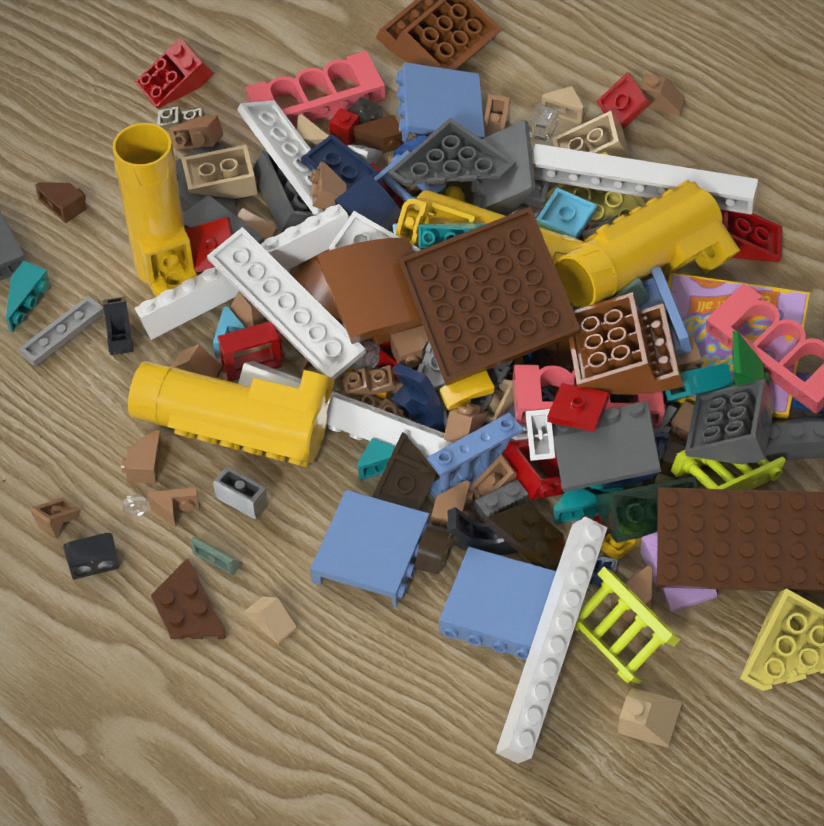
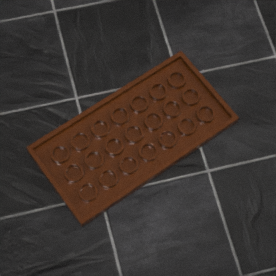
(740, 539)

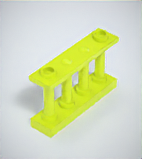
(748, 481)
(644, 618)

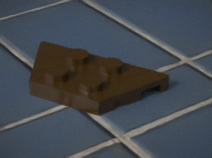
(406, 476)
(529, 535)

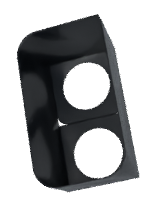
(91, 555)

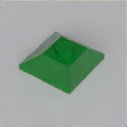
(746, 363)

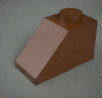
(379, 134)
(62, 199)

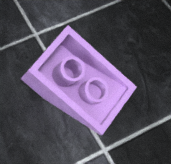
(674, 597)

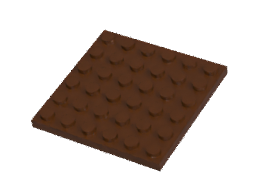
(489, 296)

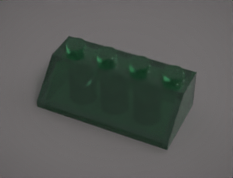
(633, 511)

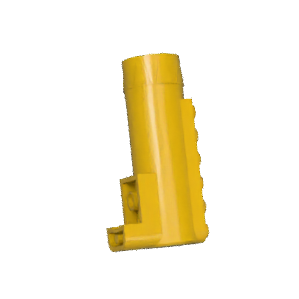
(152, 206)
(439, 209)
(664, 234)
(258, 417)

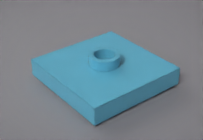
(566, 214)

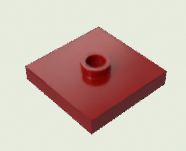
(624, 100)
(205, 239)
(578, 407)

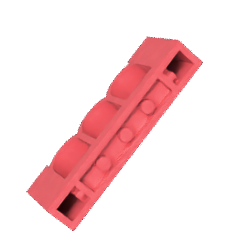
(355, 68)
(748, 303)
(529, 380)

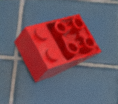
(174, 75)

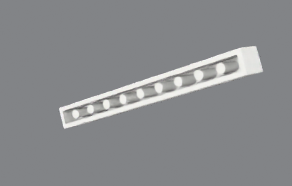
(638, 176)
(213, 288)
(355, 416)
(551, 641)

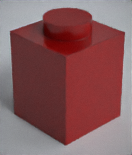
(342, 126)

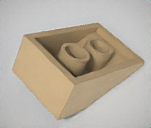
(596, 136)
(221, 173)

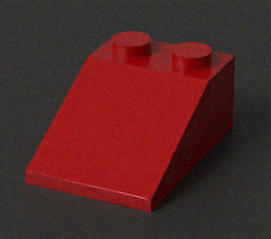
(754, 236)

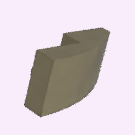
(173, 116)

